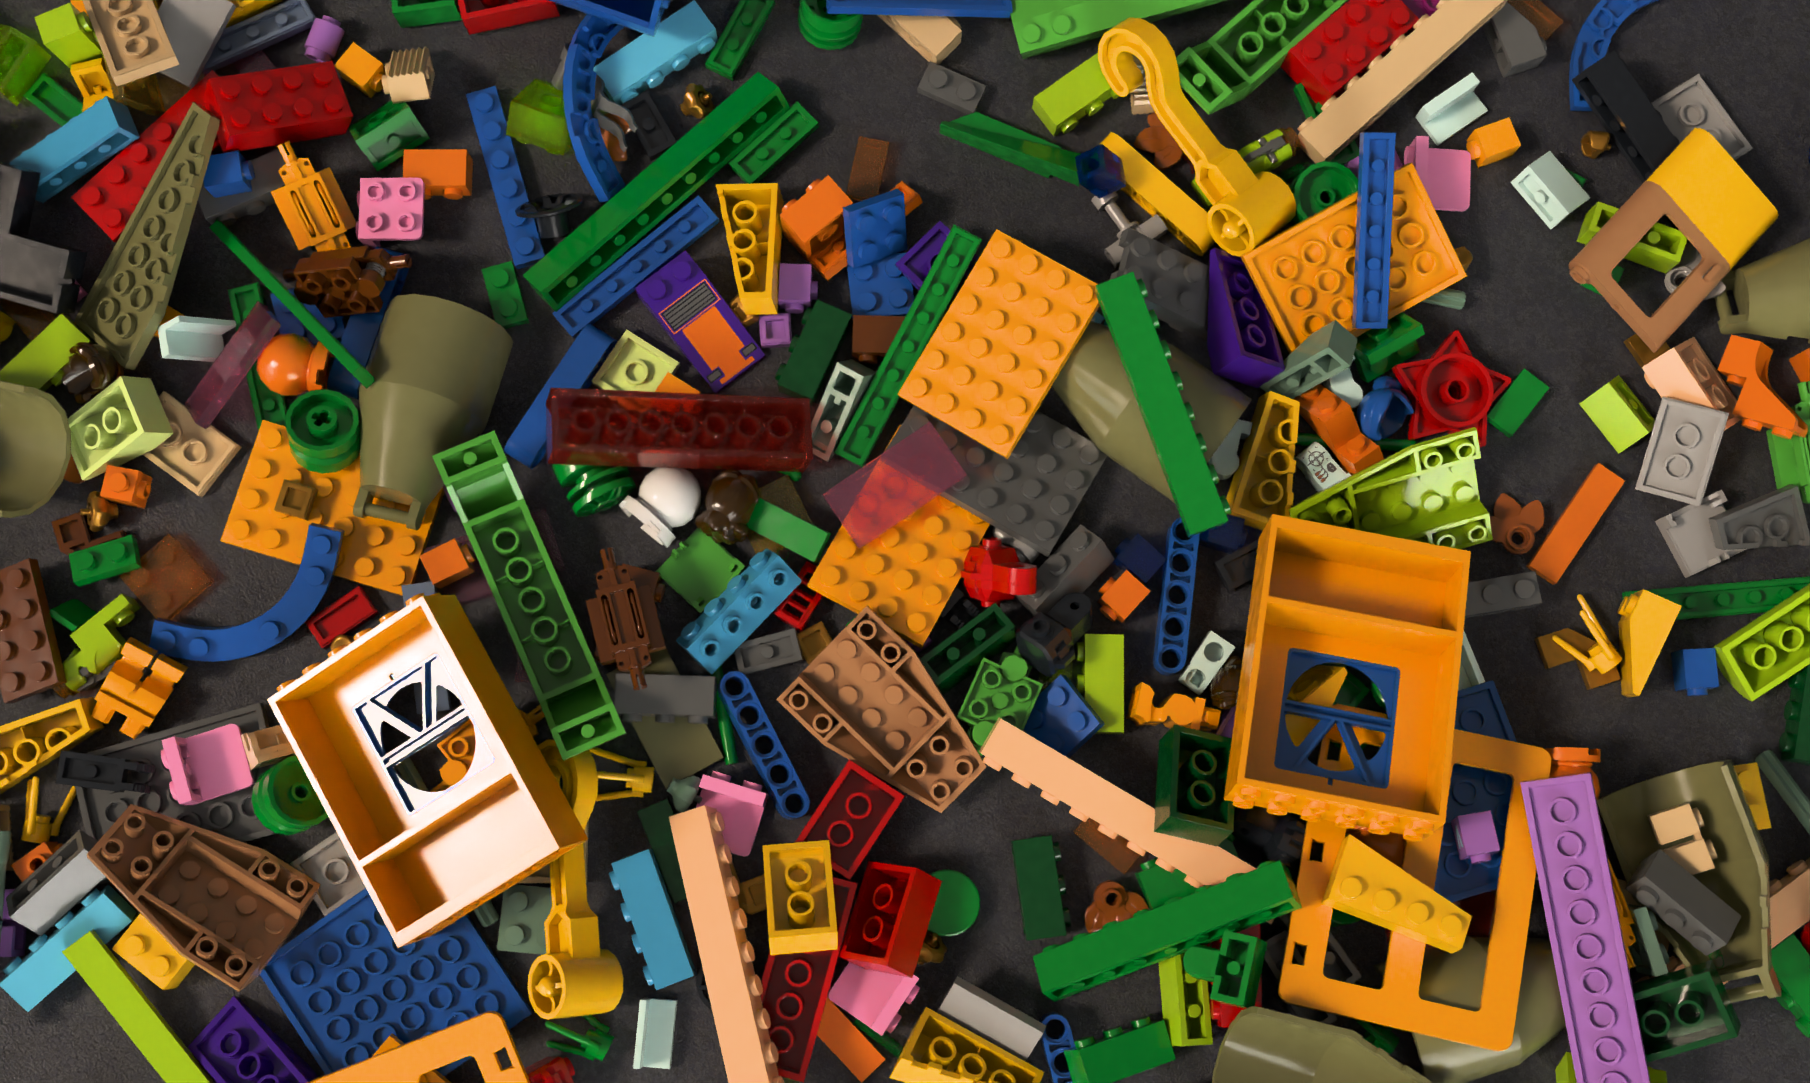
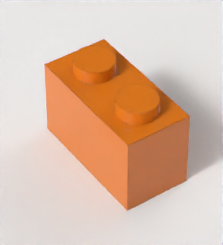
(442, 171)

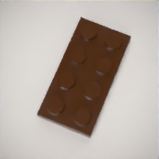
(27, 636)

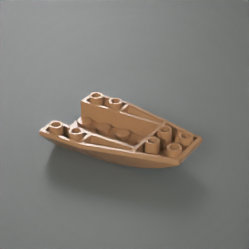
(885, 713)
(205, 892)

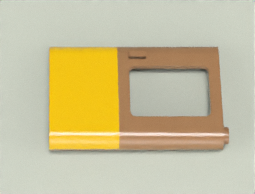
(1712, 208)

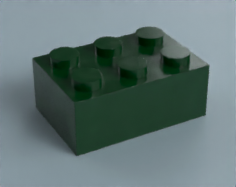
(1193, 786)
(1684, 1011)

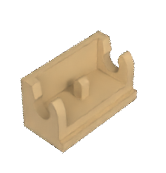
(266, 747)

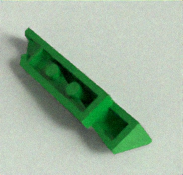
(1013, 146)

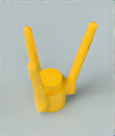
(1603, 653)
(638, 779)
(38, 826)

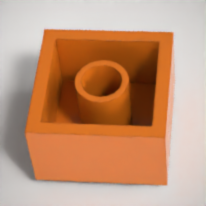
(815, 216)

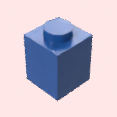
(228, 174)
(1695, 671)

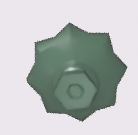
(684, 792)

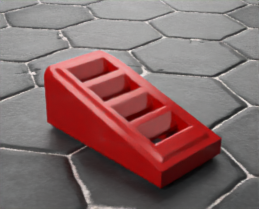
(787, 617)

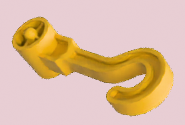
(1245, 204)
(574, 972)

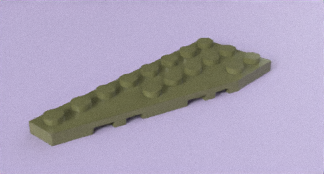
(142, 268)

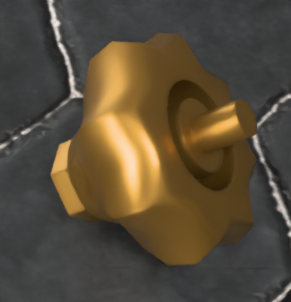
(697, 101)
(99, 511)
(932, 949)

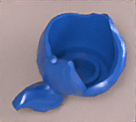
(1383, 409)

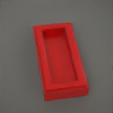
(342, 617)

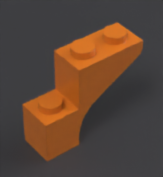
(1758, 404)
(1338, 428)

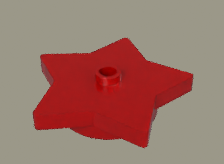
(1468, 380)

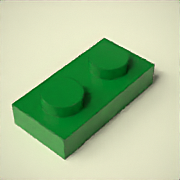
(505, 295)
(105, 560)

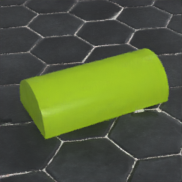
(1768, 647)

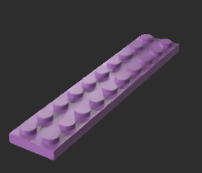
(1584, 930)

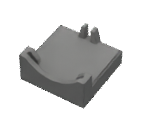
(1691, 536)

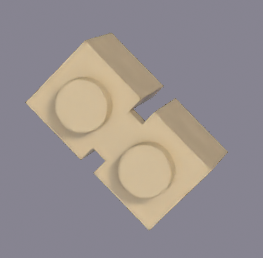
(1679, 823)

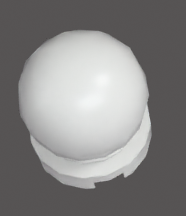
(664, 501)

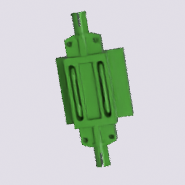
(1792, 456)
(999, 692)

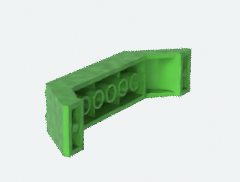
(1248, 49)
(529, 595)

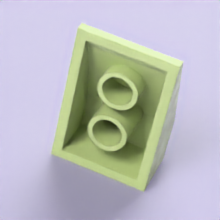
(117, 426)

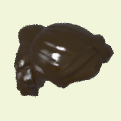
(89, 371)
(729, 507)
(1226, 684)

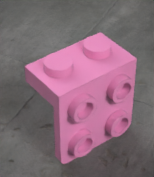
(1442, 173)
(390, 210)
(207, 765)
(739, 807)
(873, 996)

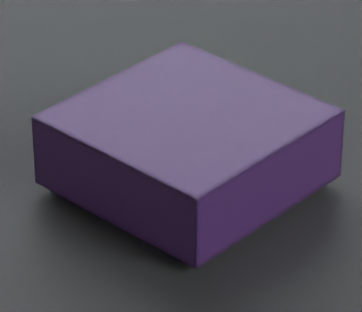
(775, 330)

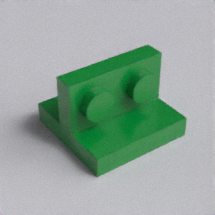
(387, 133)
(1384, 348)

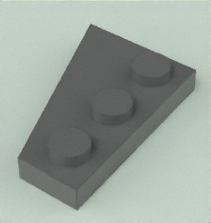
(1763, 522)

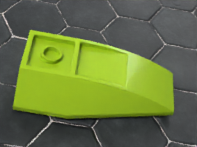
(1413, 495)

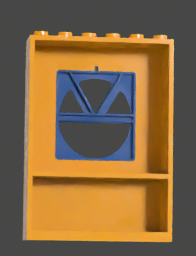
(1364, 604)
(417, 849)

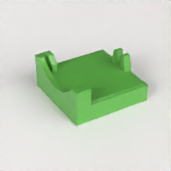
(700, 569)

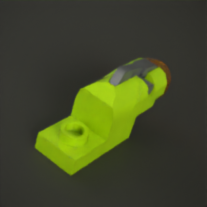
(1263, 155)
(99, 646)

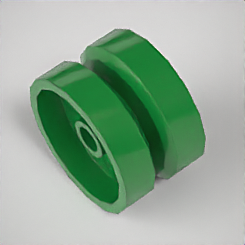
(1323, 180)
(323, 431)
(286, 799)

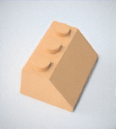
(1691, 377)

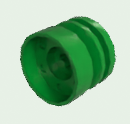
(825, 29)
(595, 486)

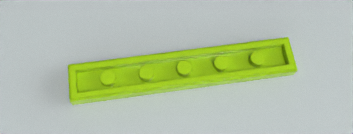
(134, 1011)

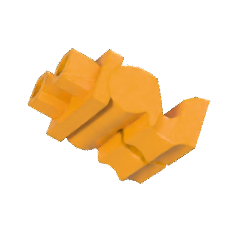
(131, 697)
(1174, 709)

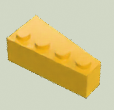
(754, 242)
(1266, 462)
(39, 738)
(1388, 896)
(952, 1054)

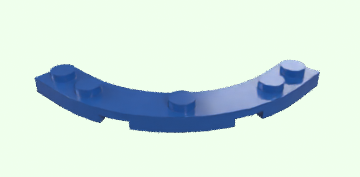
(1594, 40)
(578, 91)
(268, 629)

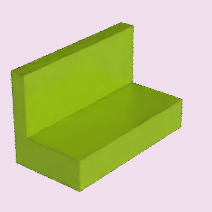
(1618, 414)

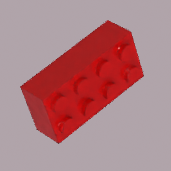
(1346, 45)
(278, 106)

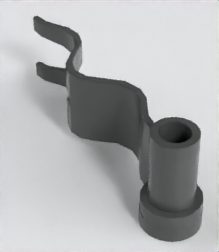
(600, 102)

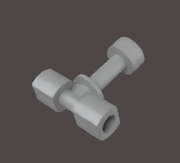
(1152, 228)

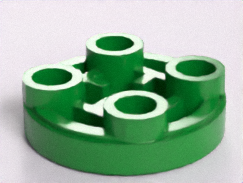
(955, 904)

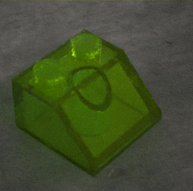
(539, 118)

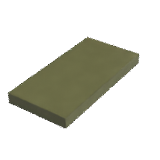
(675, 747)

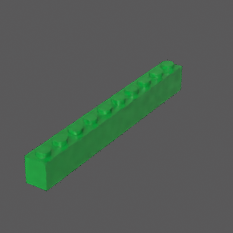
(657, 191)

